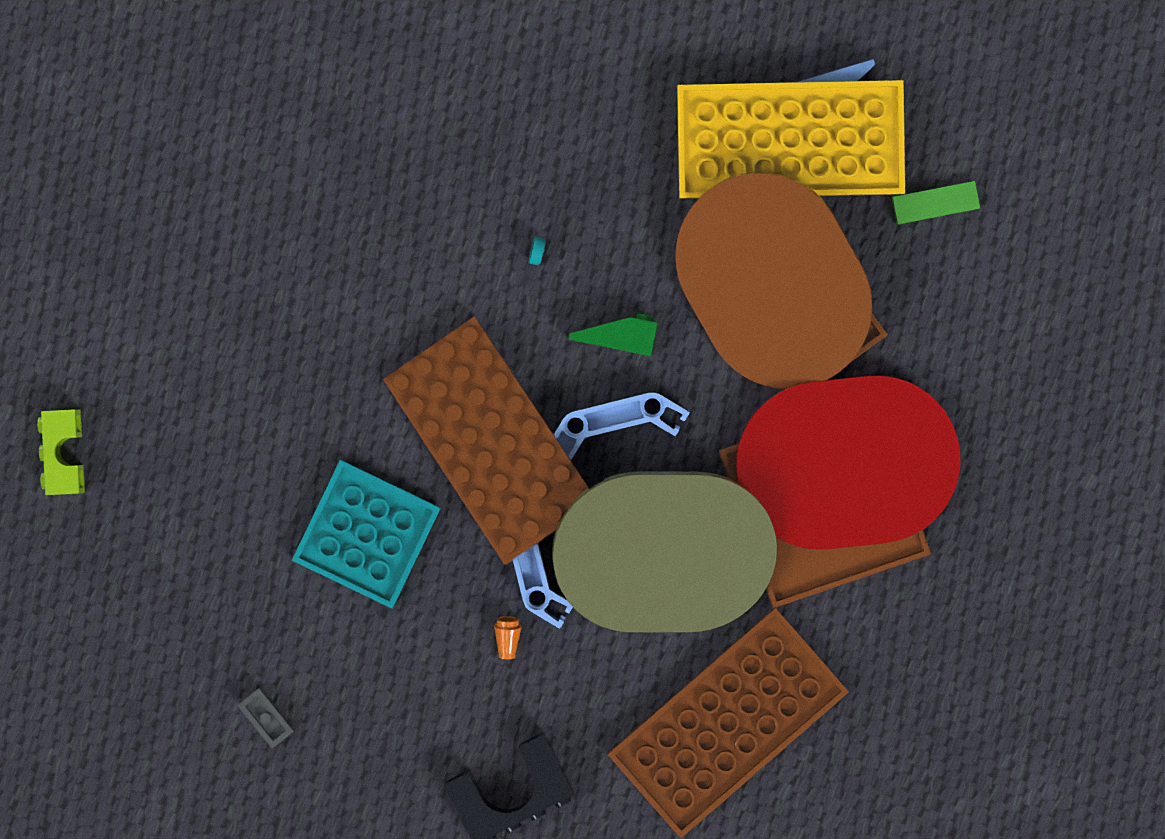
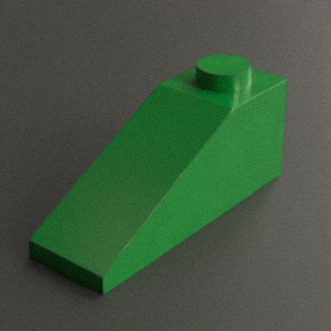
(628, 335)

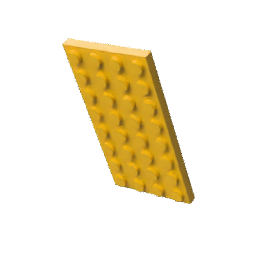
(818, 133)

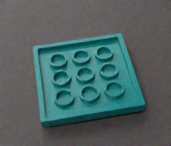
(366, 534)

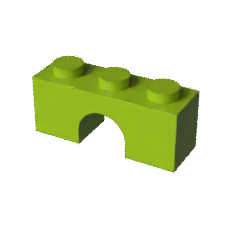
(55, 430)

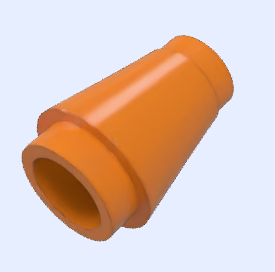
(507, 636)

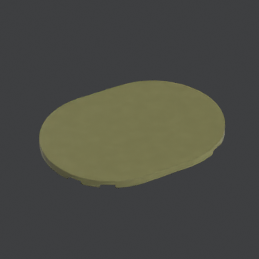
(664, 552)

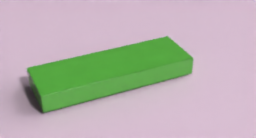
(935, 202)

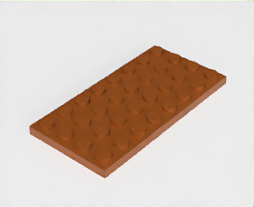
(488, 439)
(727, 722)

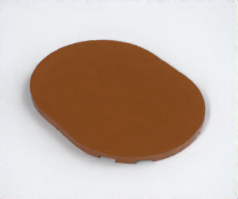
(774, 280)

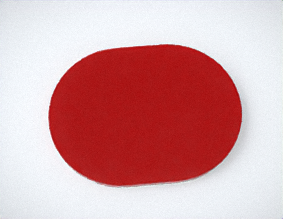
(850, 461)

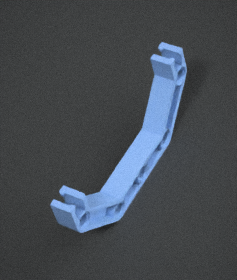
(596, 420)

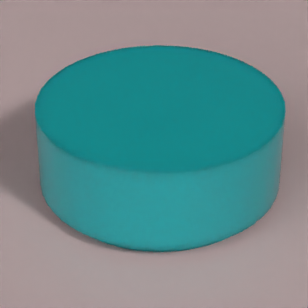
(537, 250)

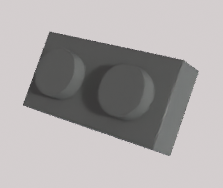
(266, 717)

